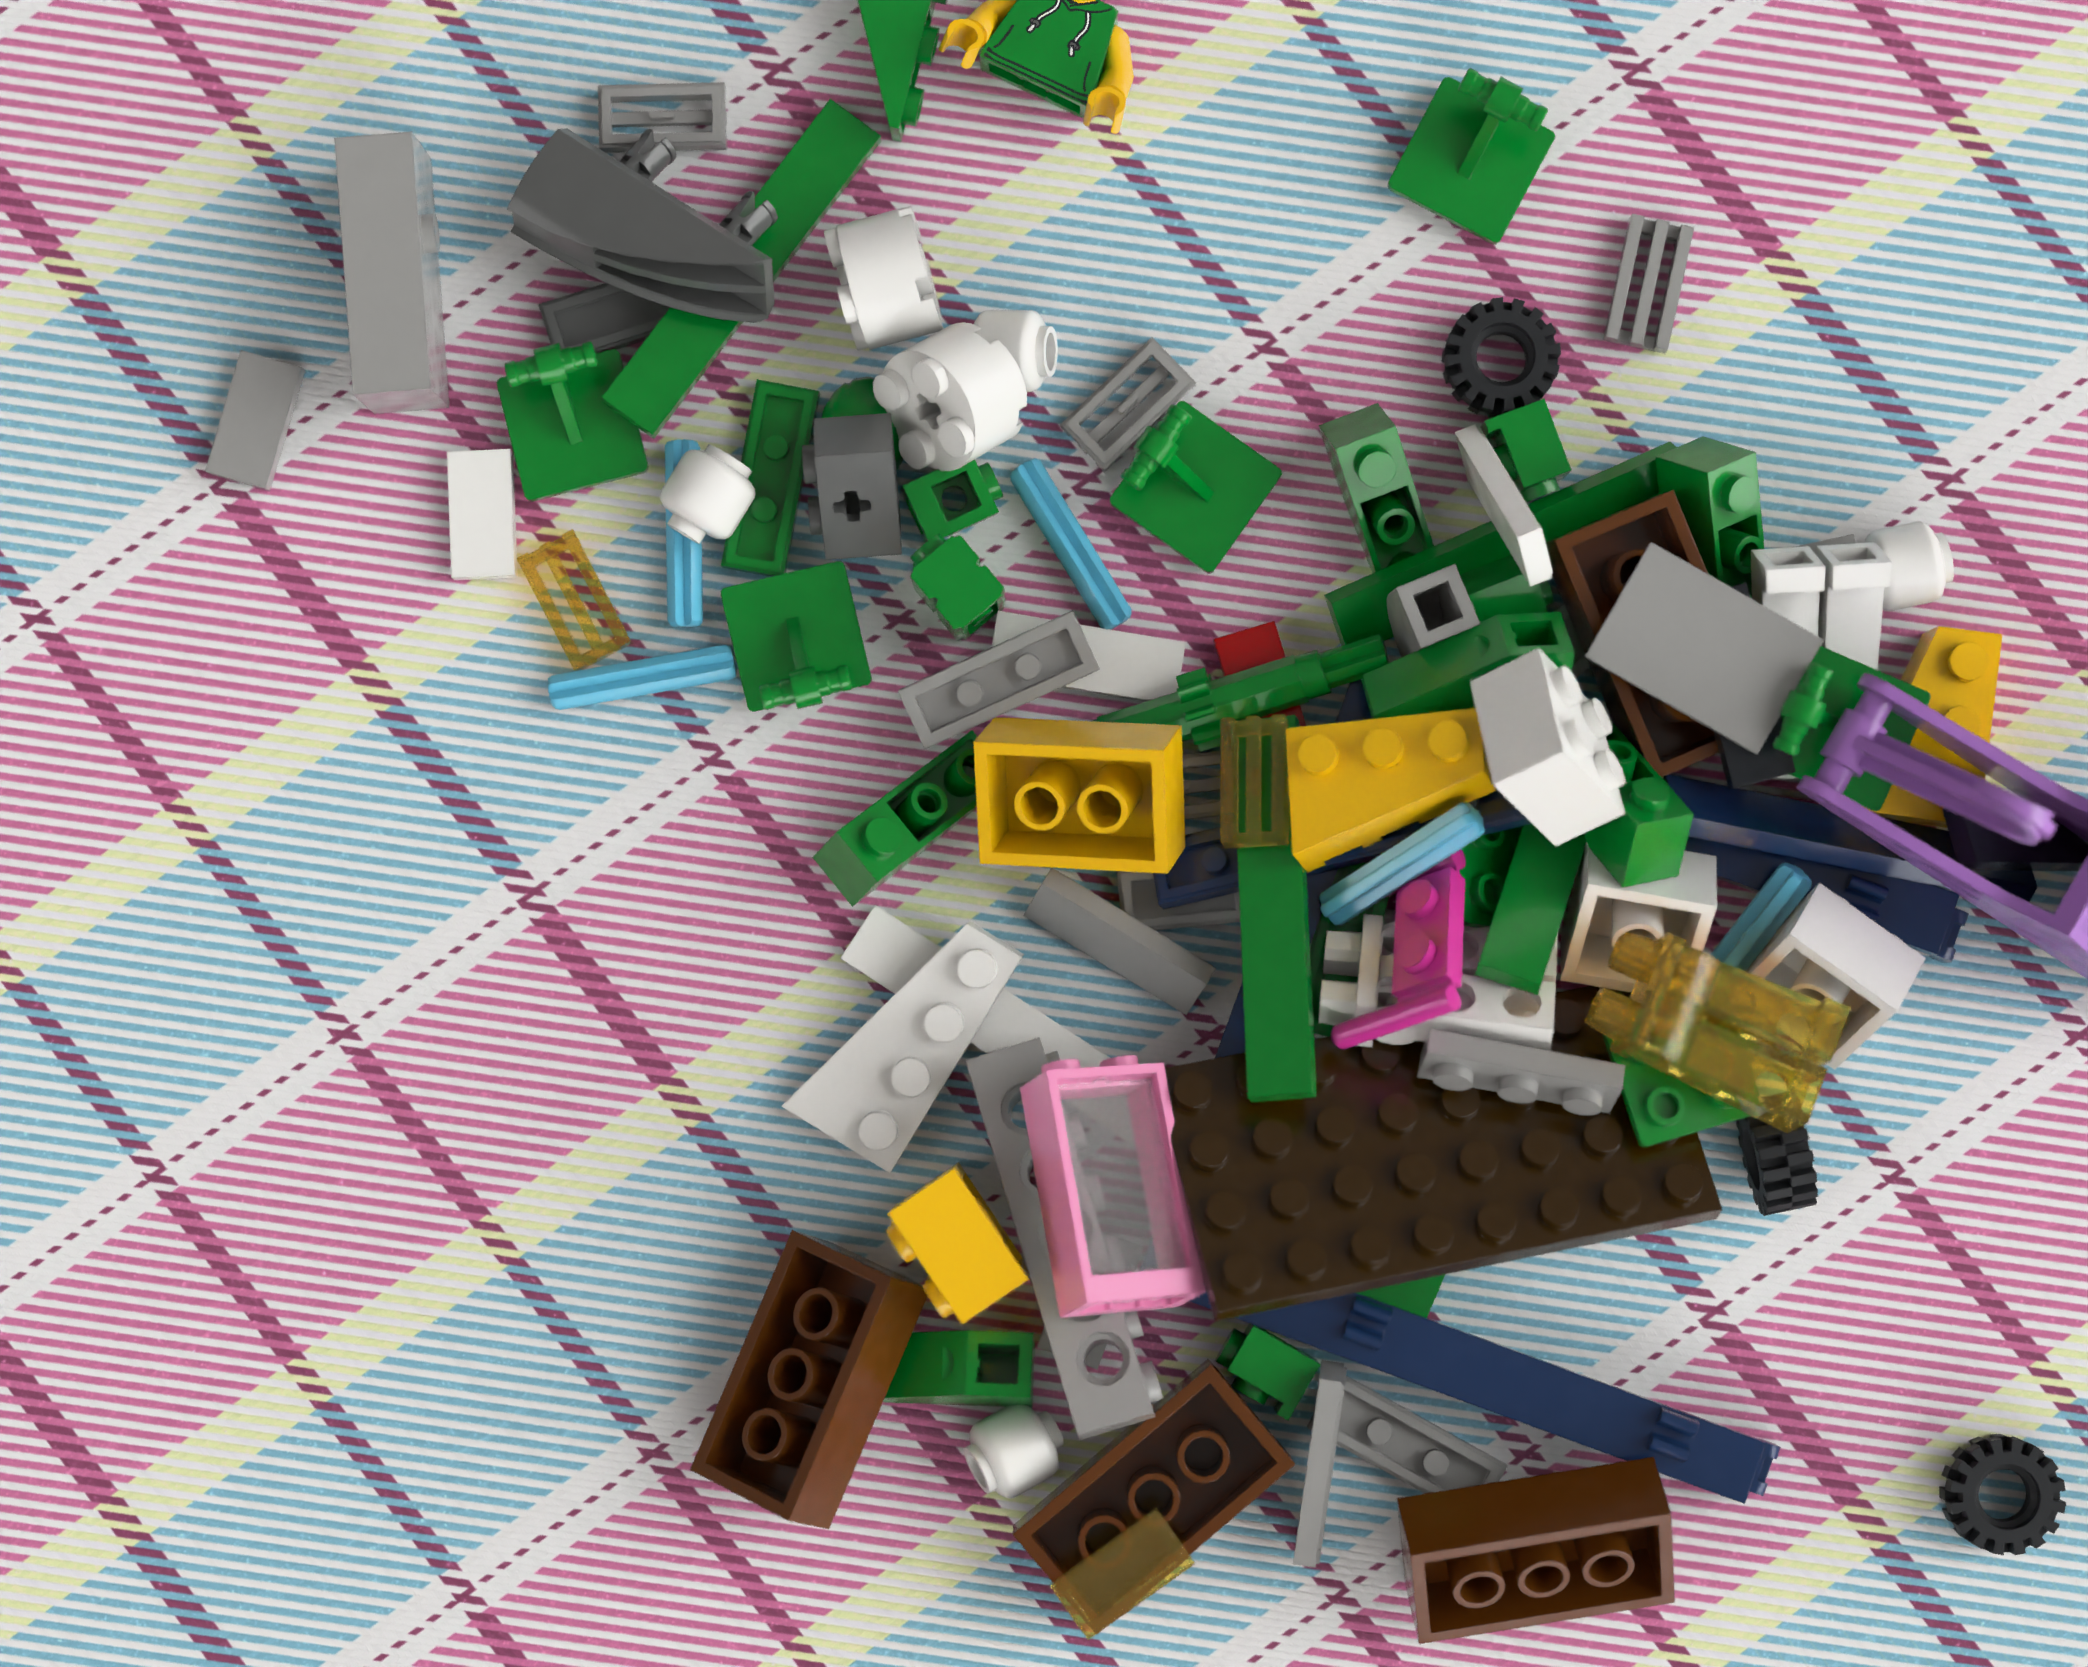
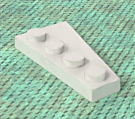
(901, 1058)

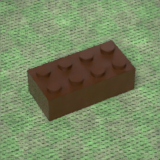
(1590, 574)
(809, 1380)
(1192, 1461)
(1537, 1550)

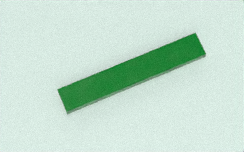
(801, 194)
(1361, 606)
(1274, 955)

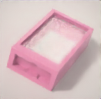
(1110, 1187)

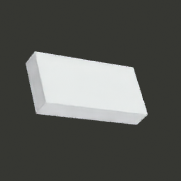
(482, 514)

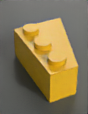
(1961, 677)

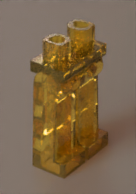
(1720, 1028)

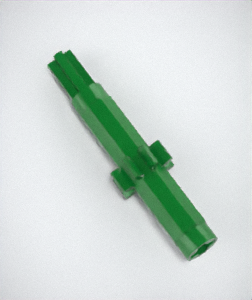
(1254, 691)

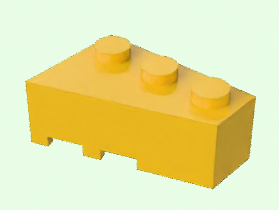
(1379, 776)

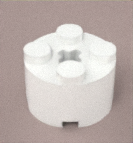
(884, 279)
(952, 397)

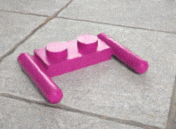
(1424, 958)

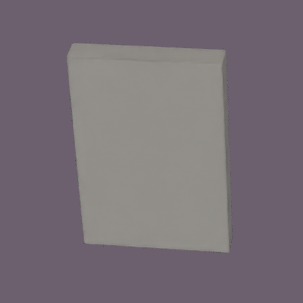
(1703, 648)

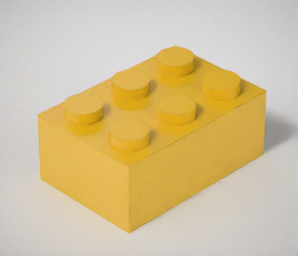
(1080, 794)
(957, 1244)

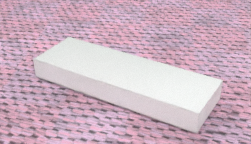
(1504, 505)
(1128, 662)

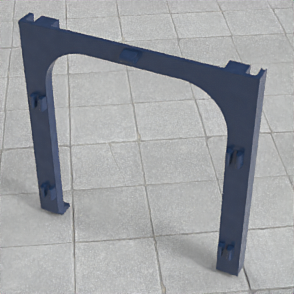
(1533, 1388)

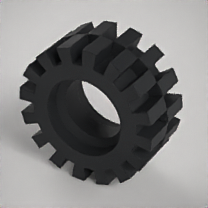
(1500, 319)
(1777, 1166)
(2040, 1503)

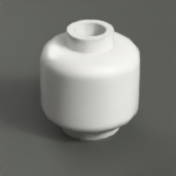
(1026, 339)
(707, 494)
(1919, 564)
(1013, 1450)

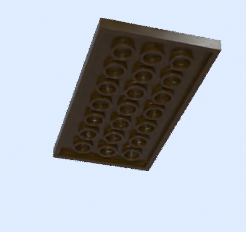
(1406, 1177)

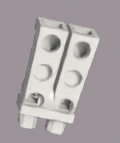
(1827, 594)
(1486, 1008)

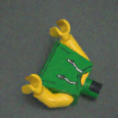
(1052, 50)

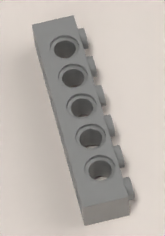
(1093, 1402)

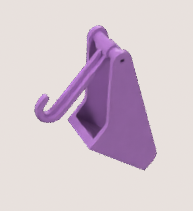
(2022, 815)

